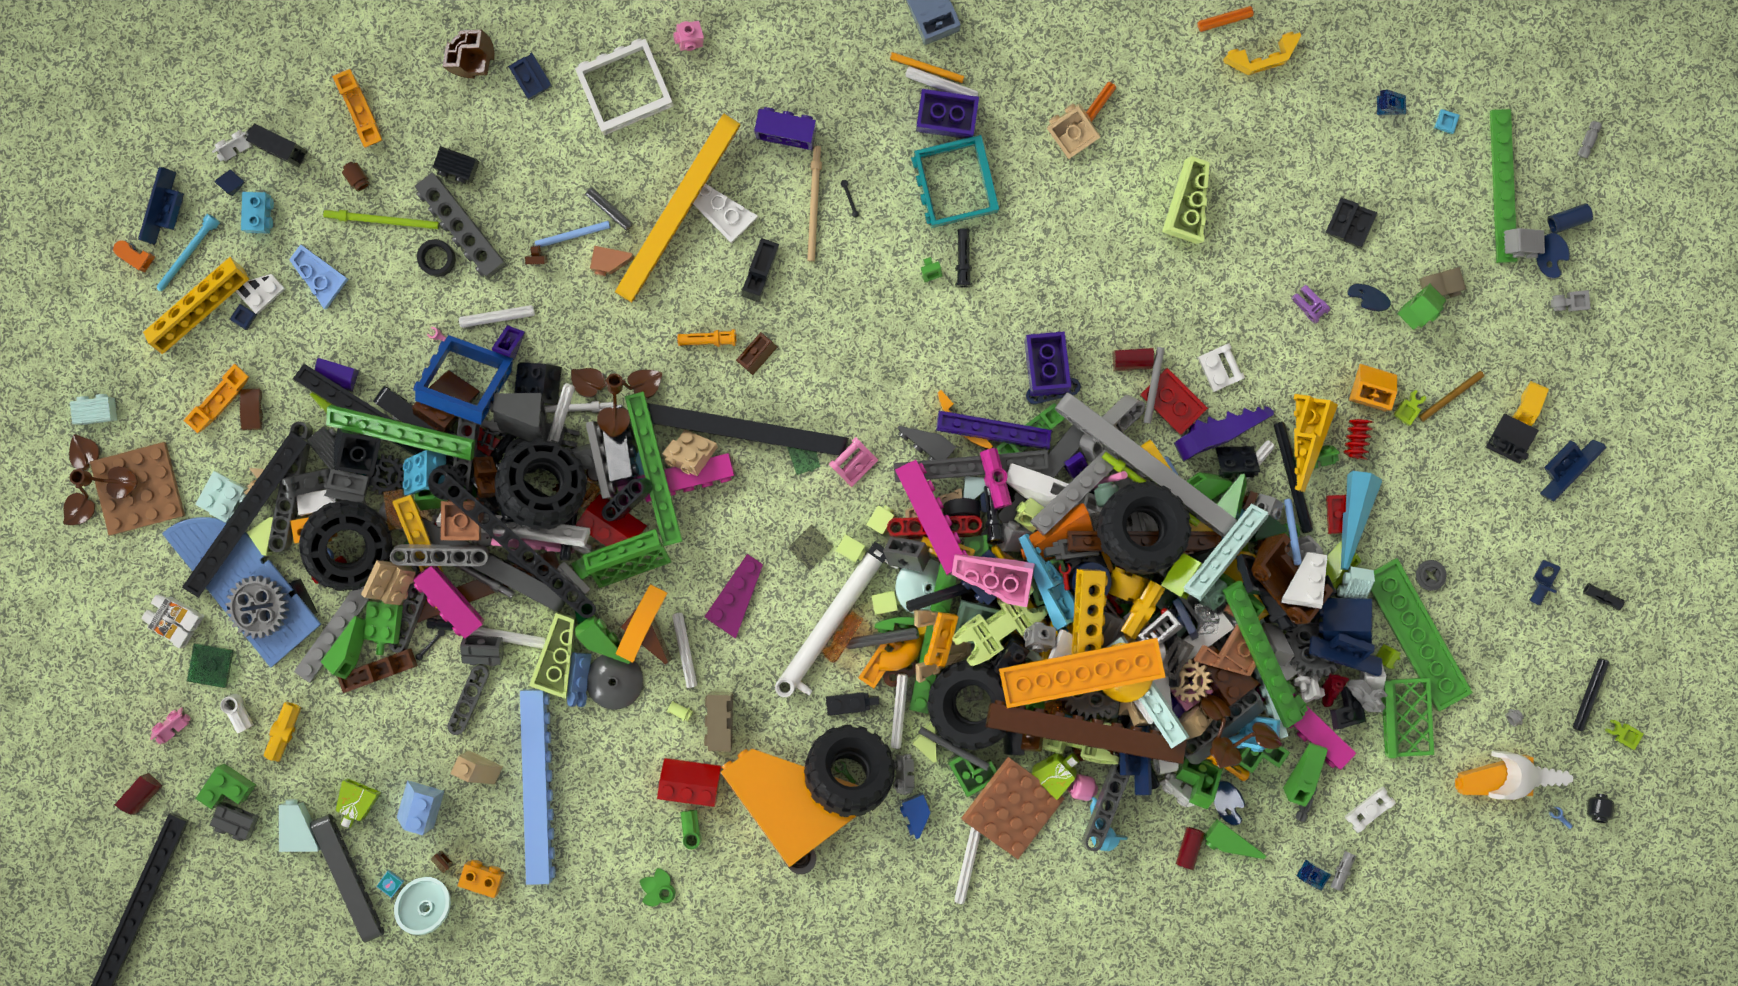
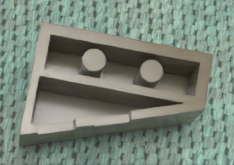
(719, 721)

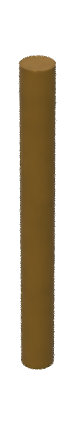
(1451, 396)

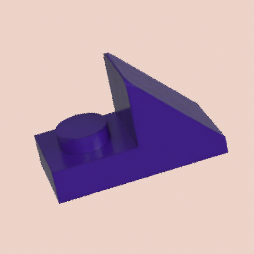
(1075, 465)

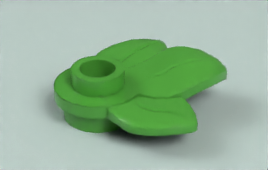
(655, 886)

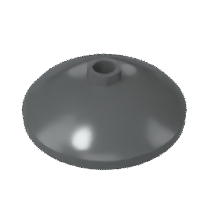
(627, 687)

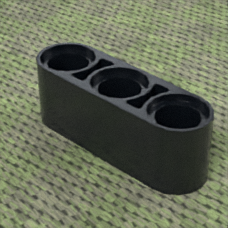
(634, 496)

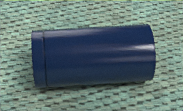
(1570, 218)

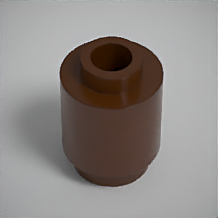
(355, 176)

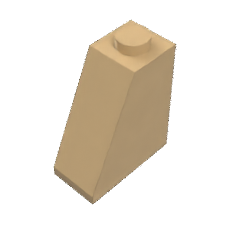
(476, 768)

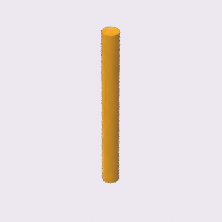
(926, 67)

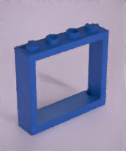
(453, 405)

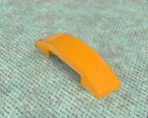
(358, 108)
(218, 400)
(945, 404)
(641, 623)

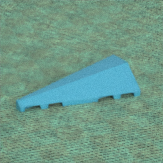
(1360, 497)
(1051, 586)

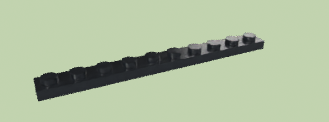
(342, 398)
(245, 514)
(140, 901)

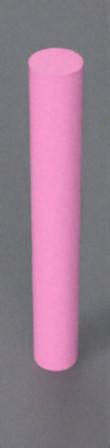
(1113, 478)

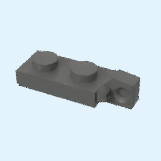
(1060, 552)

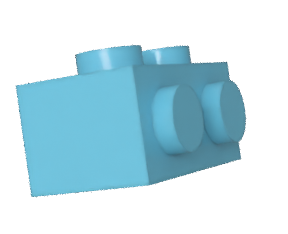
(256, 212)

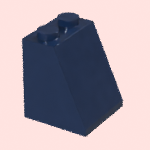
(1347, 617)

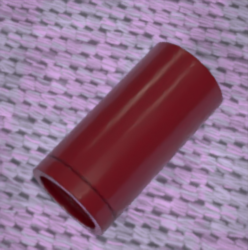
(1190, 848)

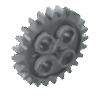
(254, 589)

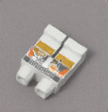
(172, 620)

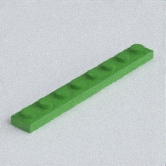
(1502, 180)
(400, 432)
(653, 468)
(1262, 654)
(921, 690)

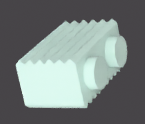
(94, 410)
(1356, 583)

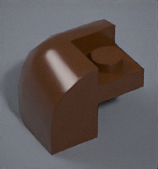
(469, 54)

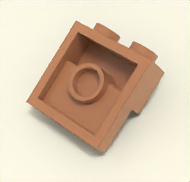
(456, 524)

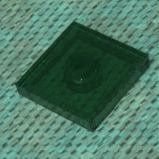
(210, 665)

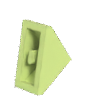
(260, 536)
(925, 745)

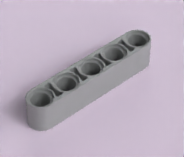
(431, 560)

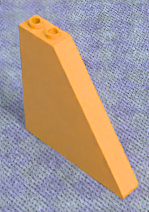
(781, 803)

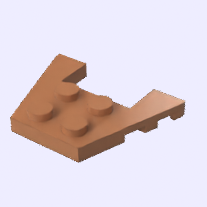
(1233, 656)

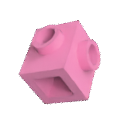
(688, 35)

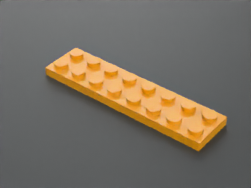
(1082, 672)

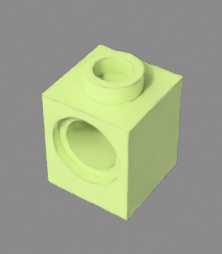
(1026, 512)
(880, 519)
(851, 548)
(885, 602)

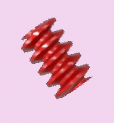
(1357, 438)

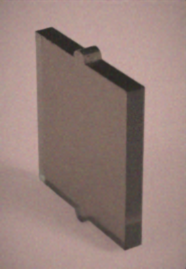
(810, 547)

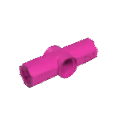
(999, 489)

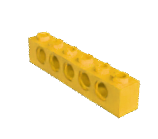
(196, 305)
(1084, 580)

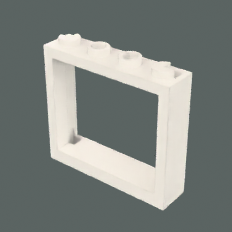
(634, 115)

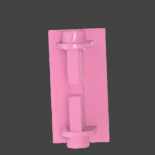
(164, 731)

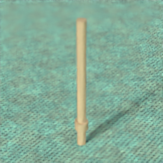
(816, 166)

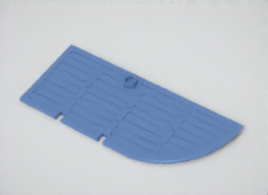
(193, 539)

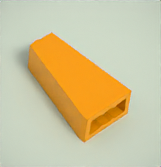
(1484, 779)

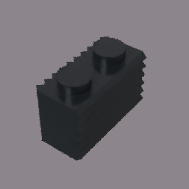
(456, 165)

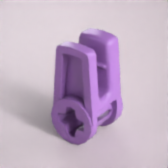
(1316, 302)

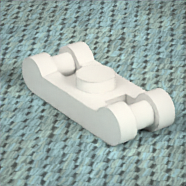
(1370, 809)

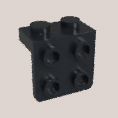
(539, 379)

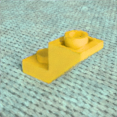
(1531, 403)

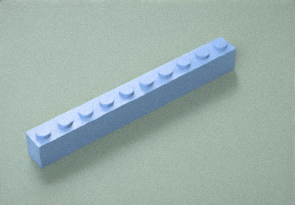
(536, 786)

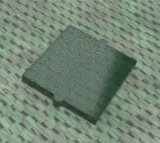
(803, 460)

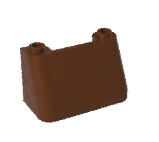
(1276, 571)

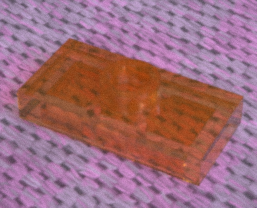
(392, 517)

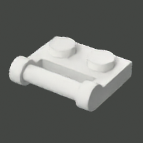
(1215, 370)

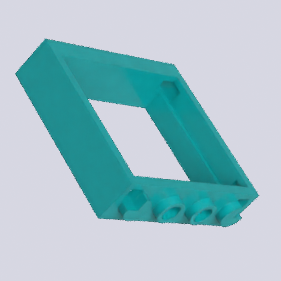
(975, 141)

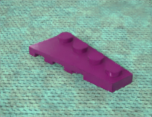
(734, 599)

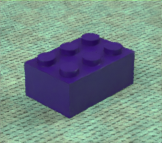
(947, 114)
(785, 128)
(1047, 363)

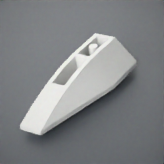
(1043, 487)

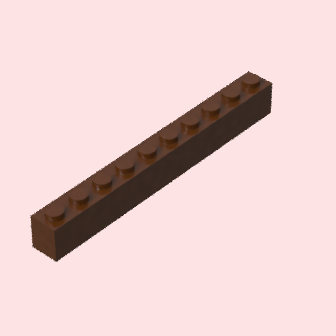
(1082, 732)

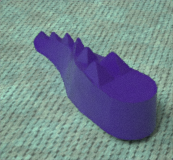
(1215, 433)

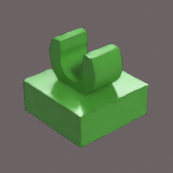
(931, 270)

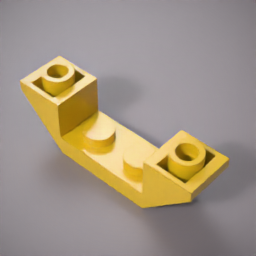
(1239, 59)

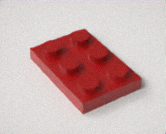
(1175, 402)

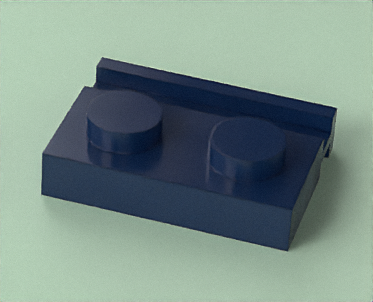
(530, 76)

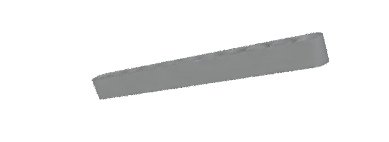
(1144, 463)

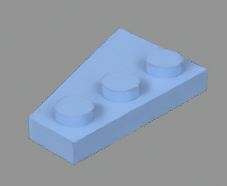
(321, 277)

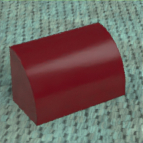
(1133, 359)
(138, 794)

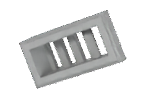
(1156, 626)

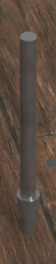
(494, 585)

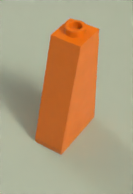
(1075, 520)

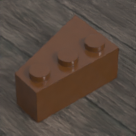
(1228, 684)

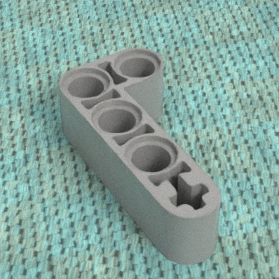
(1121, 416)

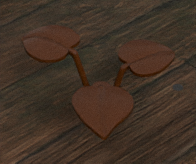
(614, 420)
(120, 481)
(1222, 748)

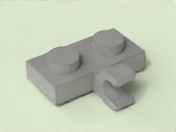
(1366, 696)

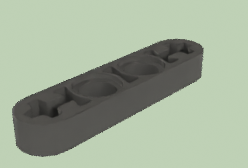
(412, 619)
(470, 700)

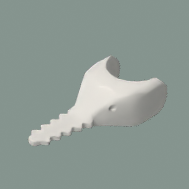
(1525, 776)

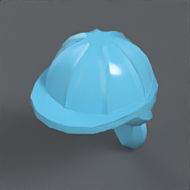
(1112, 839)

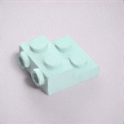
(221, 496)

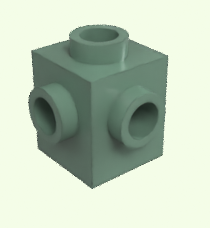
(1215, 596)

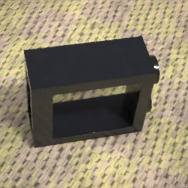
(276, 145)

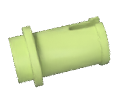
(680, 711)

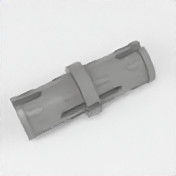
(1343, 871)

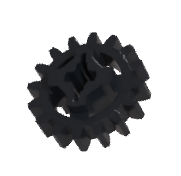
(381, 469)

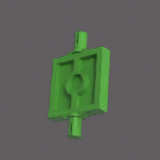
(382, 624)

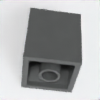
(520, 414)

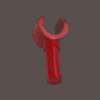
(1065, 576)

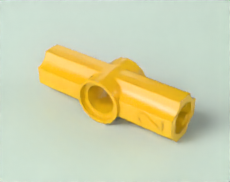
(1142, 609)
(281, 731)

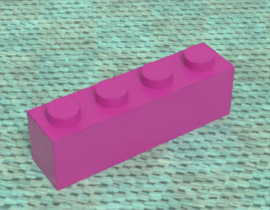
(448, 600)

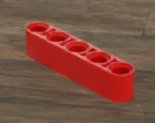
(907, 523)

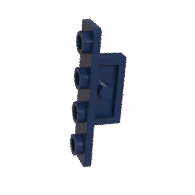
(162, 206)
(1568, 466)
(1347, 652)
(1139, 768)

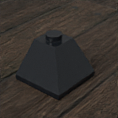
(355, 452)

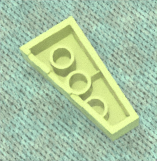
(1187, 209)
(555, 659)

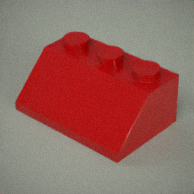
(609, 531)
(689, 782)

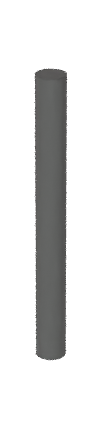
(959, 751)

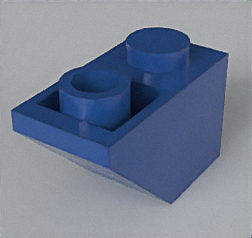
(917, 812)

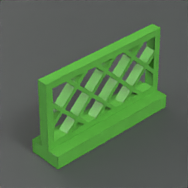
(628, 550)
(1390, 721)

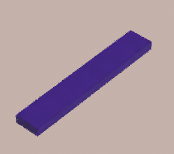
(993, 430)

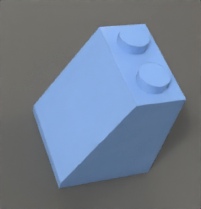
(419, 807)

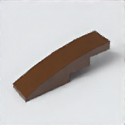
(378, 670)

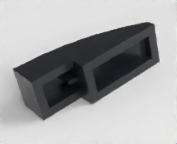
(760, 270)

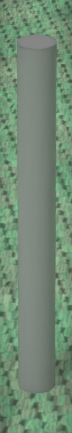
(1154, 385)

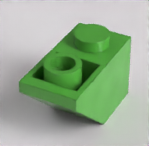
(1210, 484)

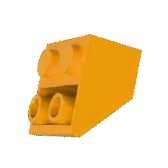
(1374, 388)

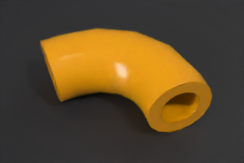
(901, 658)

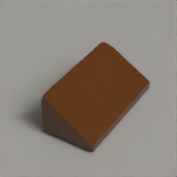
(756, 353)

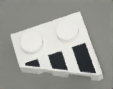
(260, 292)

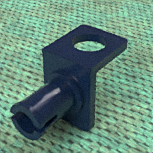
(1544, 583)

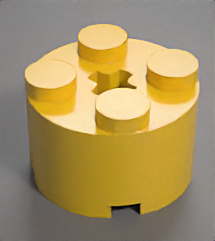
(1125, 586)

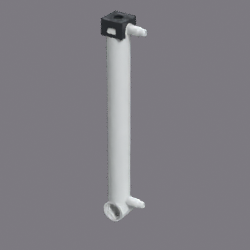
(831, 621)

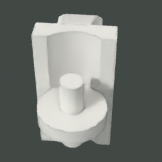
(1309, 686)

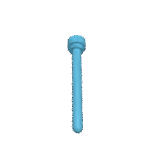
(209, 223)

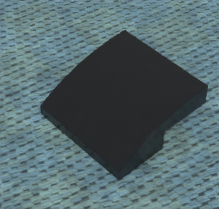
(1351, 223)

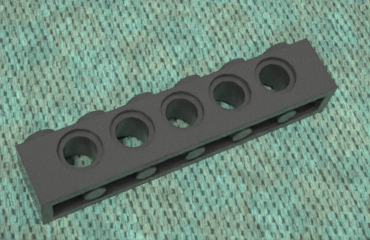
(426, 189)

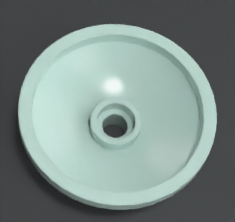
(913, 583)
(415, 899)

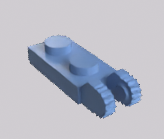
(578, 679)

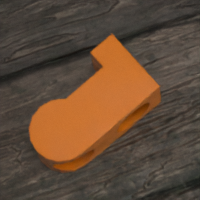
(129, 254)

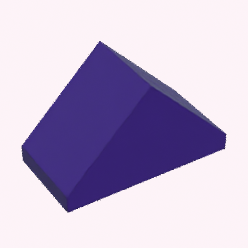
(509, 342)

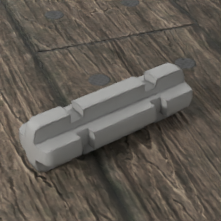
(1589, 139)

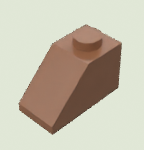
(608, 260)

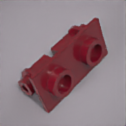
(1332, 687)

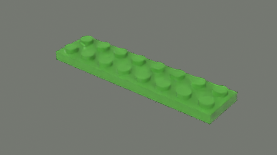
(1418, 635)

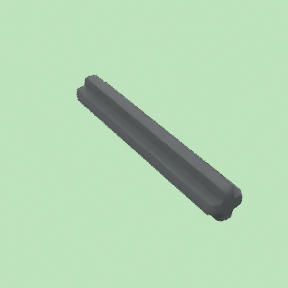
(883, 638)

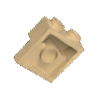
(1073, 130)
(689, 452)
(389, 582)

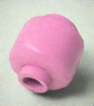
(1083, 788)

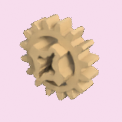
(1197, 675)

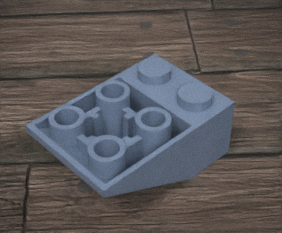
(934, 19)

